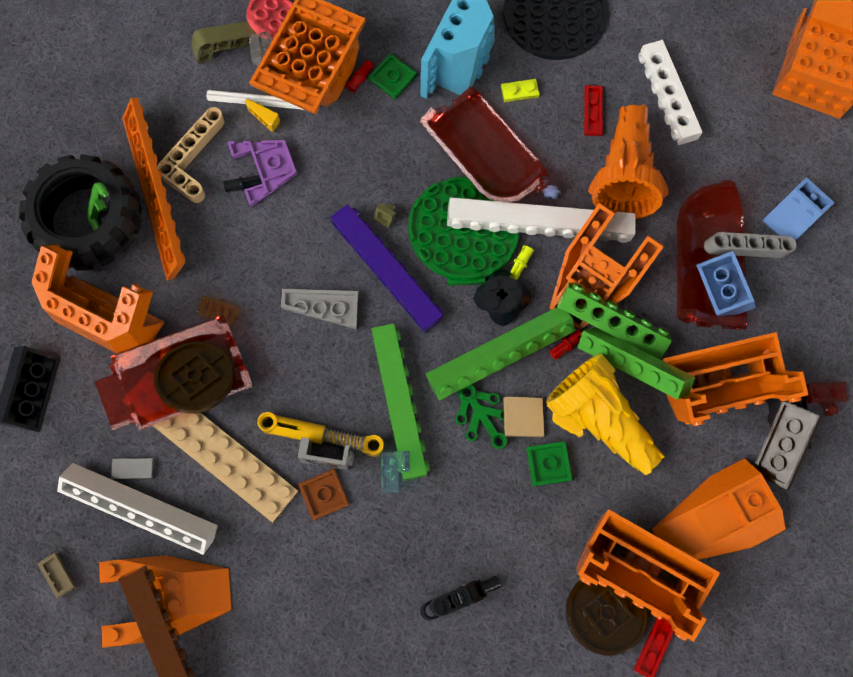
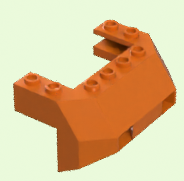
(89, 311)
(721, 391)
(638, 572)

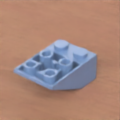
(798, 210)

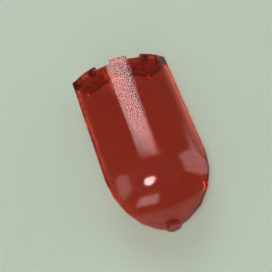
(486, 148)
(701, 216)

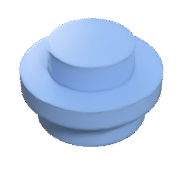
(551, 191)

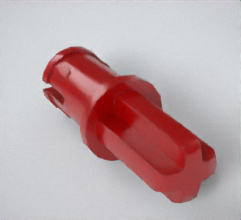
(359, 76)
(566, 344)

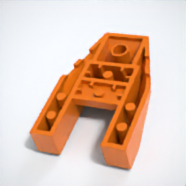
(597, 270)
(189, 590)

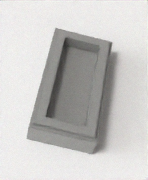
(132, 468)

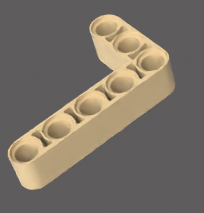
(189, 153)

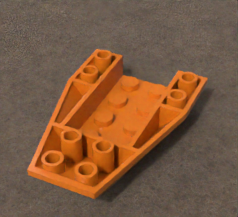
(724, 514)

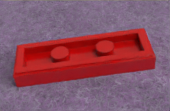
(593, 110)
(654, 648)

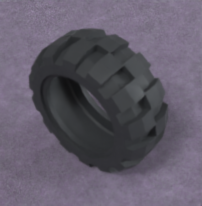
(65, 178)

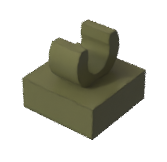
(385, 214)

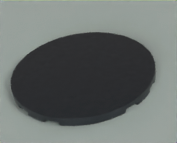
(555, 26)

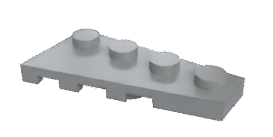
(327, 305)

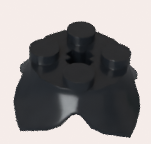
(502, 311)

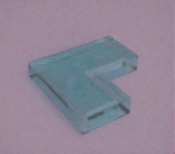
(390, 466)

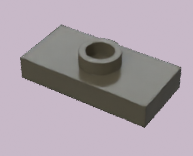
(57, 575)

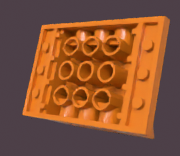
(310, 55)

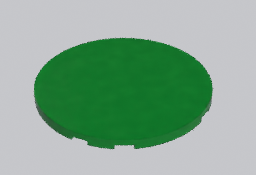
(450, 251)

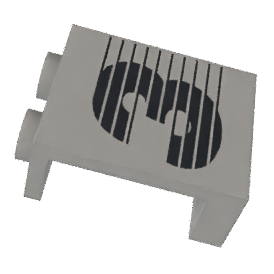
(305, 456)

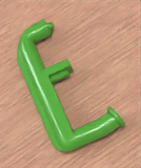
(97, 204)

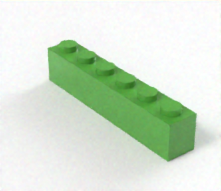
(637, 363)

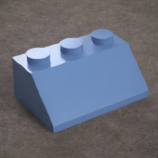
(726, 285)

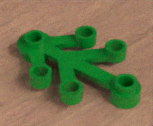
(480, 412)

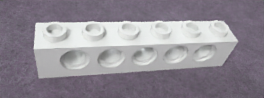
(671, 83)

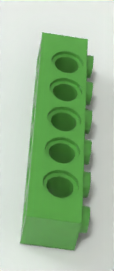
(654, 346)

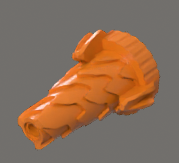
(629, 179)

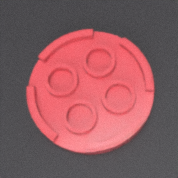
(267, 15)

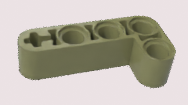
(220, 38)

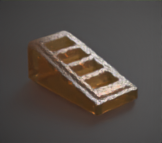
(212, 302)

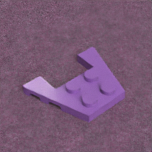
(272, 163)

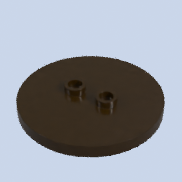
(194, 377)
(604, 620)

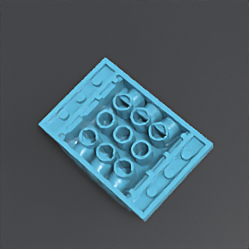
(458, 47)

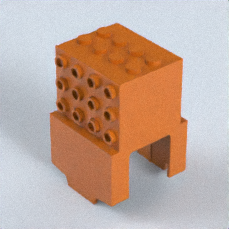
(820, 59)

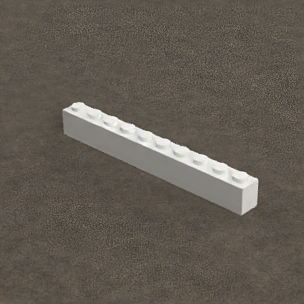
(533, 219)

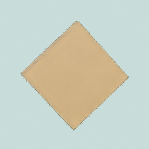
(523, 417)

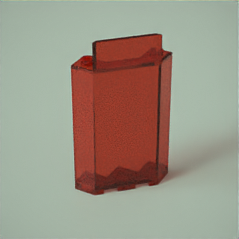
(131, 393)

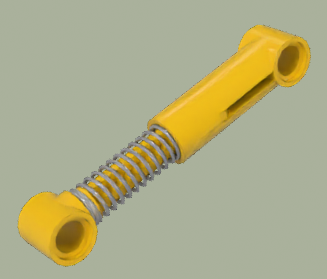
(318, 433)

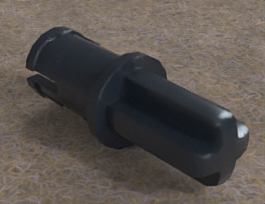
(241, 183)

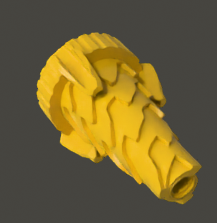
(594, 402)

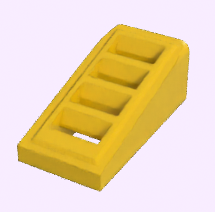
(263, 114)

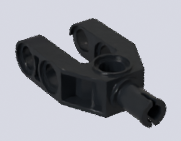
(459, 598)

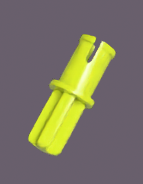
(521, 261)

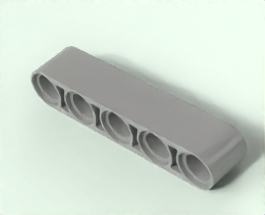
(750, 245)

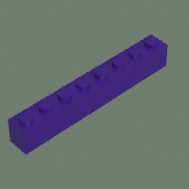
(386, 268)

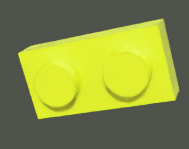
(520, 90)

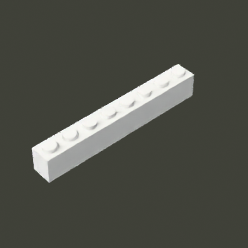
(137, 508)

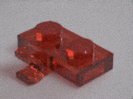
(827, 394)

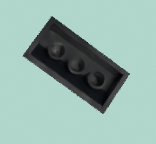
(27, 388)

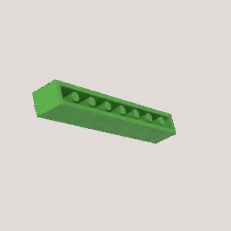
(500, 352)
(398, 399)

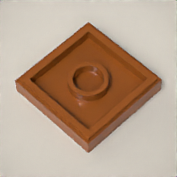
(323, 494)

